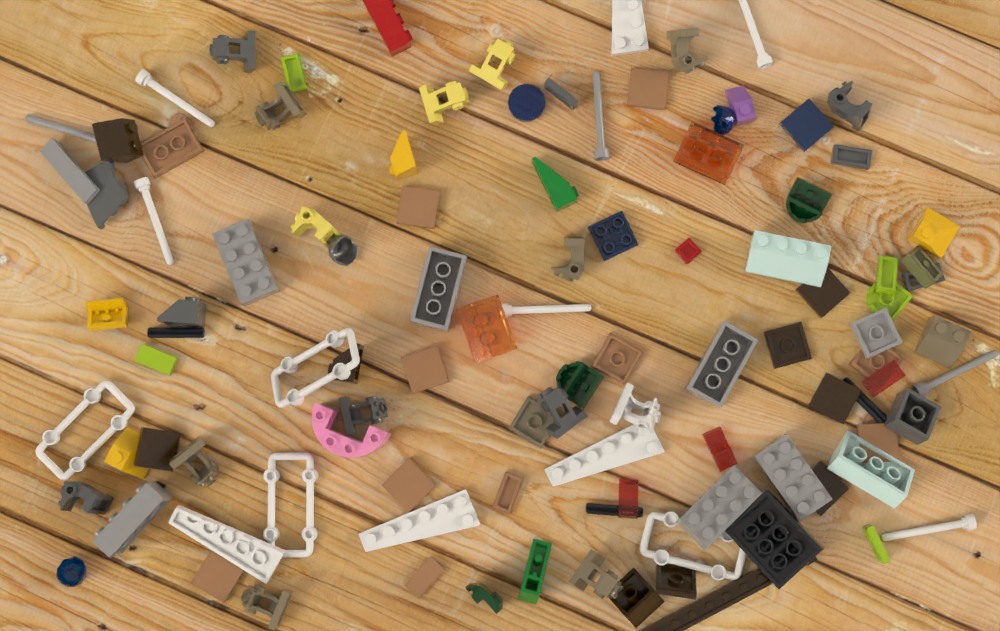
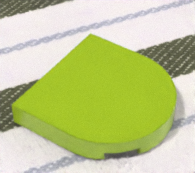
(893, 303)

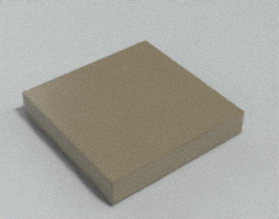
(531, 422)

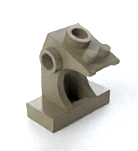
(680, 52)
(265, 112)
(576, 246)
(207, 474)
(607, 584)
(252, 596)

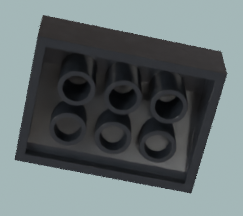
(774, 539)

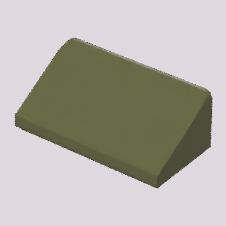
(921, 267)

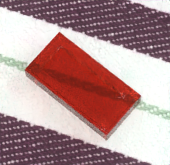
(883, 378)
(628, 498)

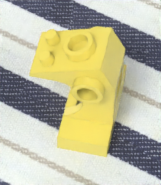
(502, 50)
(456, 95)
(309, 218)

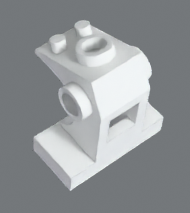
(626, 402)

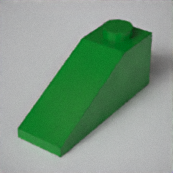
(557, 188)
(534, 571)

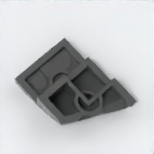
(112, 192)

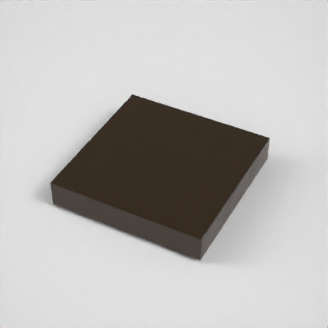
(826, 297)
(787, 345)
(834, 398)
(156, 448)
(831, 483)
(676, 581)

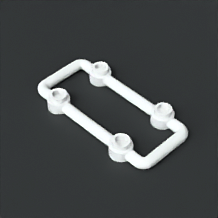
(339, 371)
(52, 437)
(309, 475)
(662, 557)

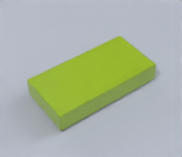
(294, 73)
(886, 275)
(155, 359)
(876, 544)

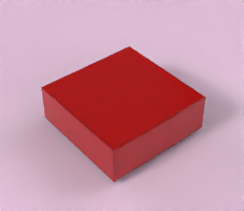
(687, 251)

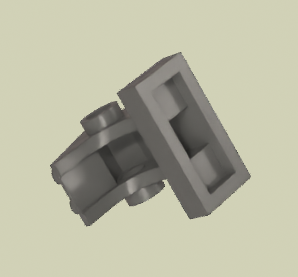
(220, 50)
(854, 114)
(550, 401)
(352, 414)
(94, 500)

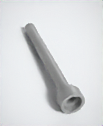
(61, 128)
(601, 151)
(923, 388)

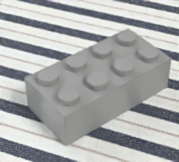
(246, 262)
(438, 289)
(721, 364)
(792, 477)
(719, 507)
(131, 519)

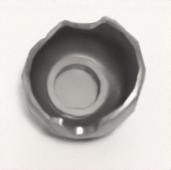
(342, 250)

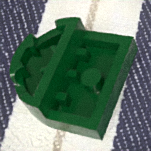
(806, 201)
(578, 382)
(483, 592)

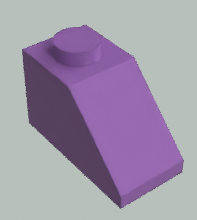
(741, 104)

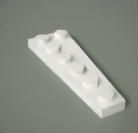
(628, 28)
(614, 451)
(437, 518)
(241, 549)

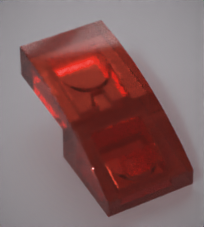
(719, 448)

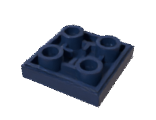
(806, 125)
(613, 236)

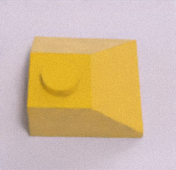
(402, 158)
(933, 232)
(123, 454)

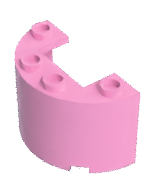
(341, 444)

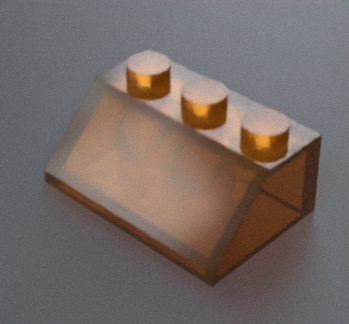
(708, 153)
(486, 329)

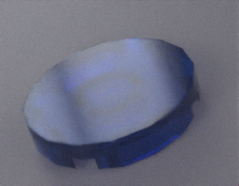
(526, 102)

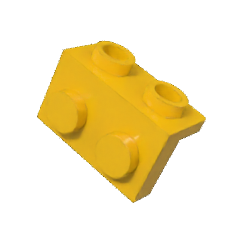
(107, 314)

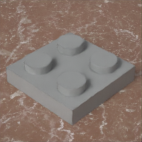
(875, 333)

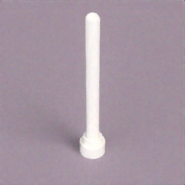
(763, 58)
(144, 79)
(143, 186)
(509, 310)
(967, 522)

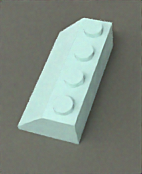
(787, 258)
(881, 479)

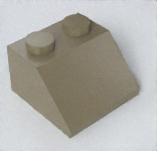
(942, 341)

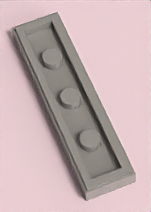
(70, 170)

